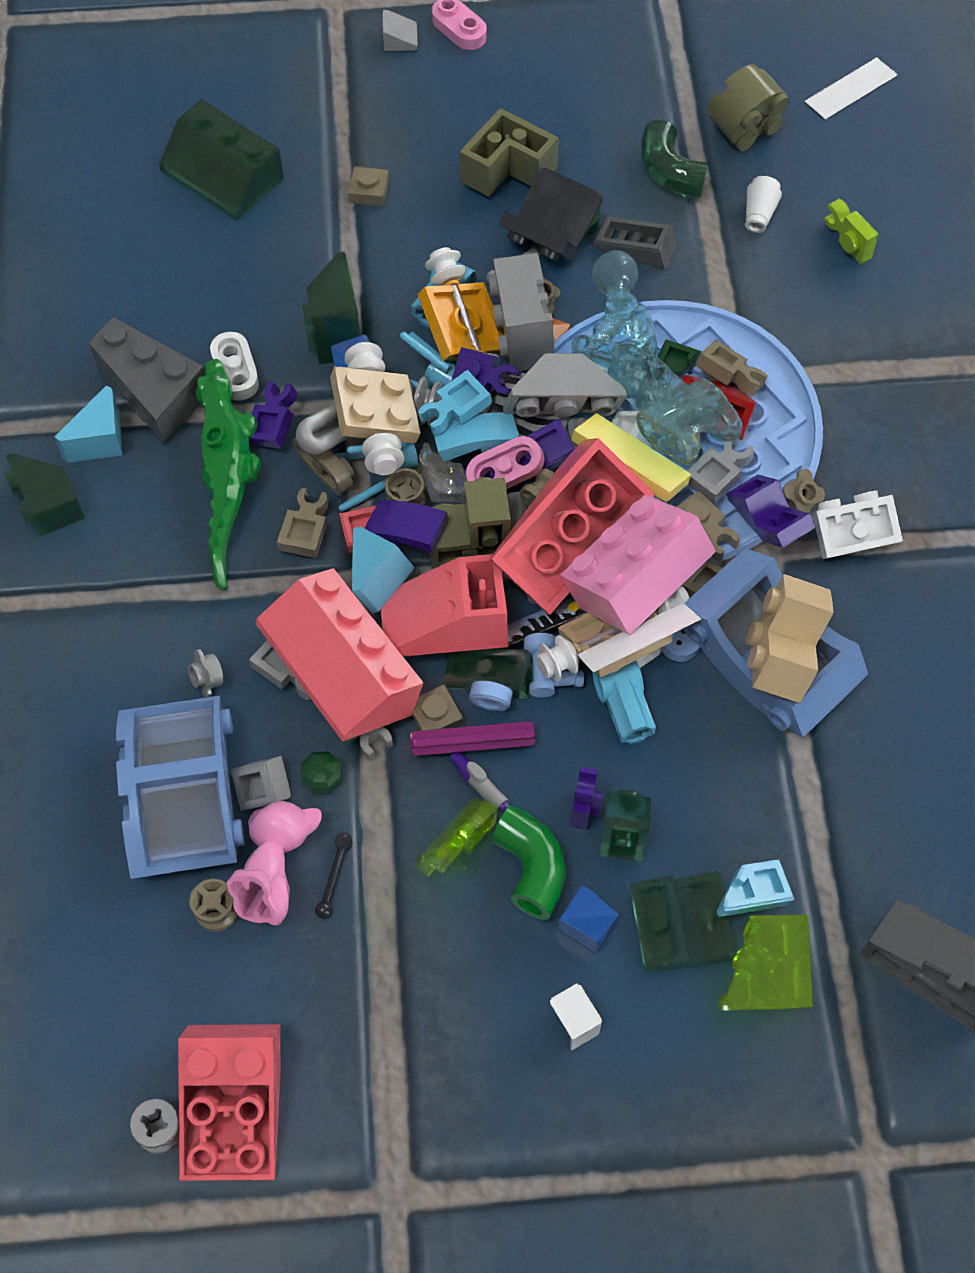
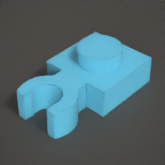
(459, 400)

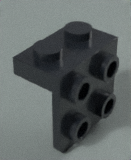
(554, 215)

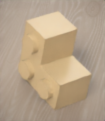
(787, 636)

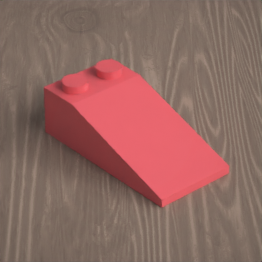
(565, 519)

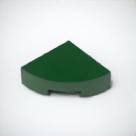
(678, 357)

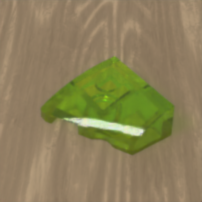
(460, 834)

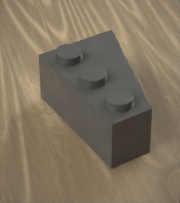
(148, 375)
(927, 959)

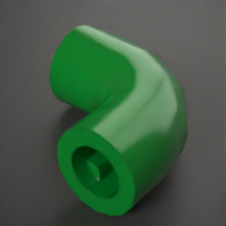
(540, 860)

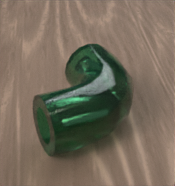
(666, 165)

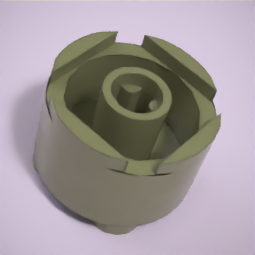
(748, 106)

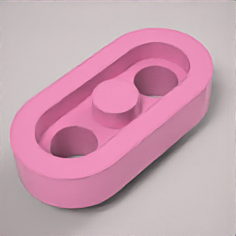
(459, 24)
(505, 461)

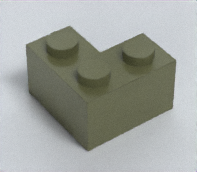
(506, 148)
(474, 526)

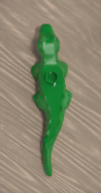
(225, 460)

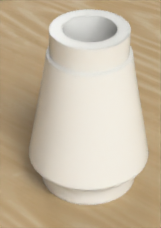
(761, 202)

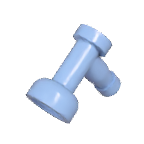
(545, 686)

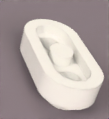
(239, 366)

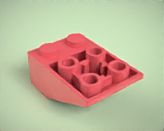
(449, 609)
(228, 1101)

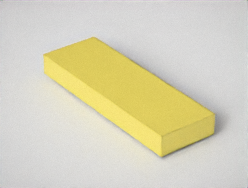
(651, 467)

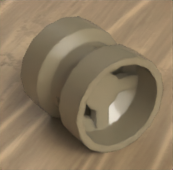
(405, 486)

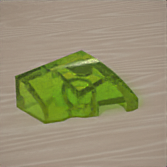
(772, 965)

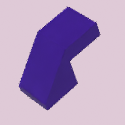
(767, 511)

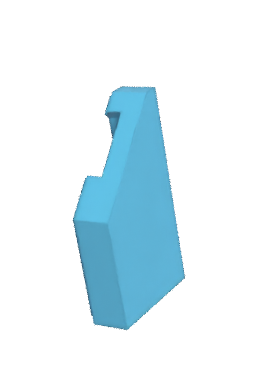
(756, 889)

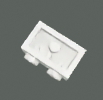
(856, 526)

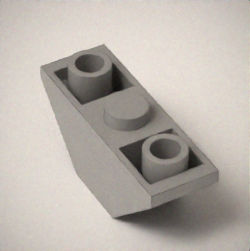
(565, 387)

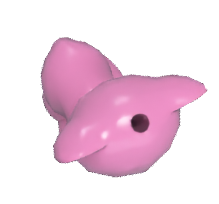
(262, 887)

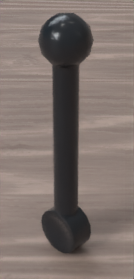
(343, 843)

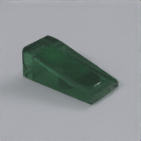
(503, 666)

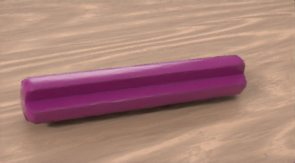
(472, 738)

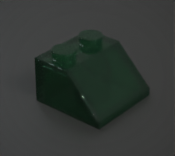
(331, 309)

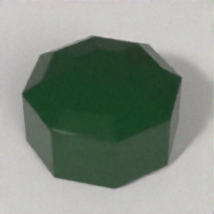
(321, 773)

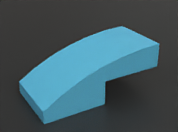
(480, 432)

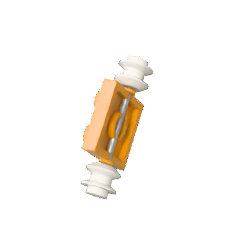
(458, 312)

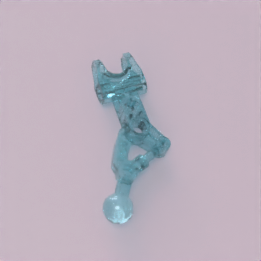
(666, 404)

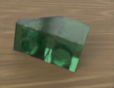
(46, 493)

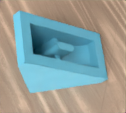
(93, 431)
(376, 569)

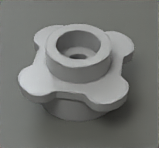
(205, 672)

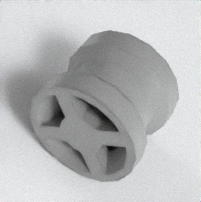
(163, 1131)

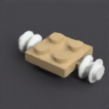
(374, 407)
(589, 631)

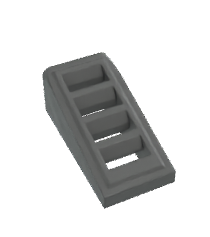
(654, 253)

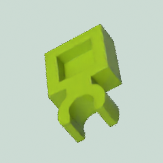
(855, 232)

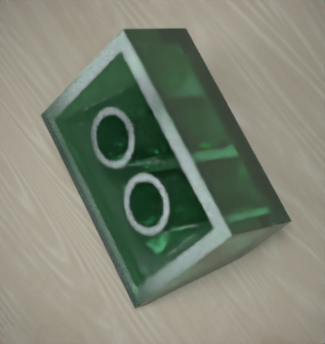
(221, 159)

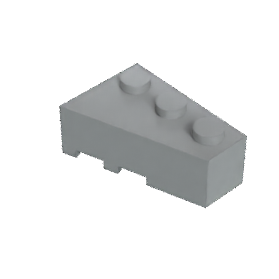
(521, 310)

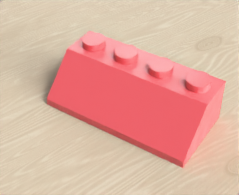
(340, 655)

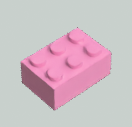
(638, 563)

